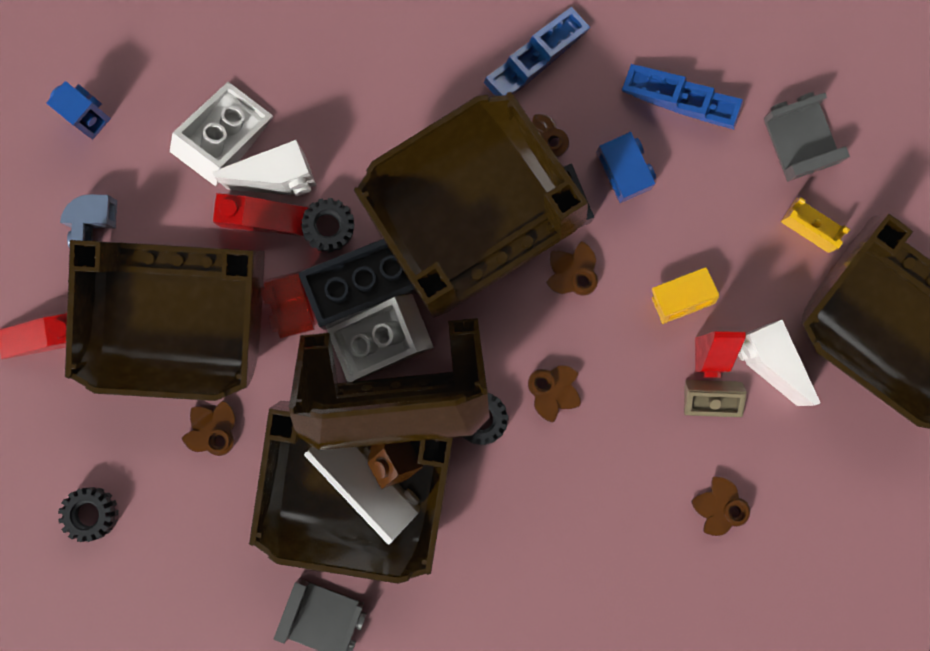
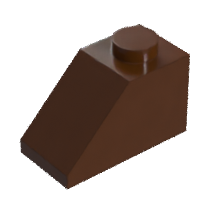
(393, 463)

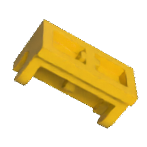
(814, 225)
(684, 295)

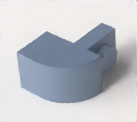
(88, 213)

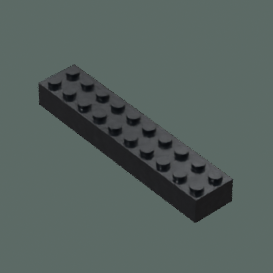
(365, 278)

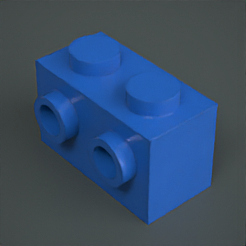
(78, 108)
(626, 167)

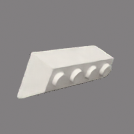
(383, 509)

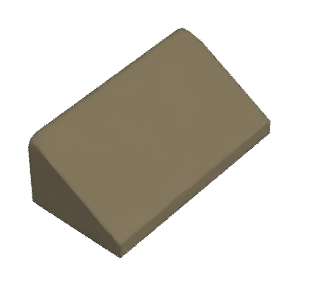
(714, 398)

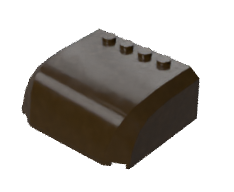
(470, 200)
(876, 317)
(163, 319)
(388, 408)
(313, 527)

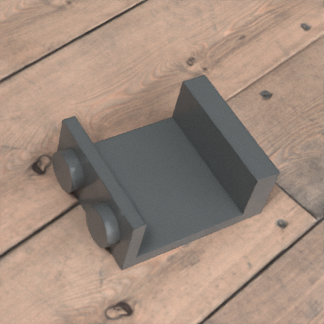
(803, 137)
(320, 618)

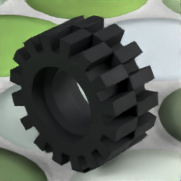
(333, 208)
(497, 427)
(71, 519)

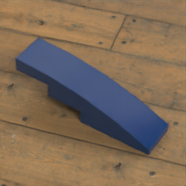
(537, 54)
(682, 97)

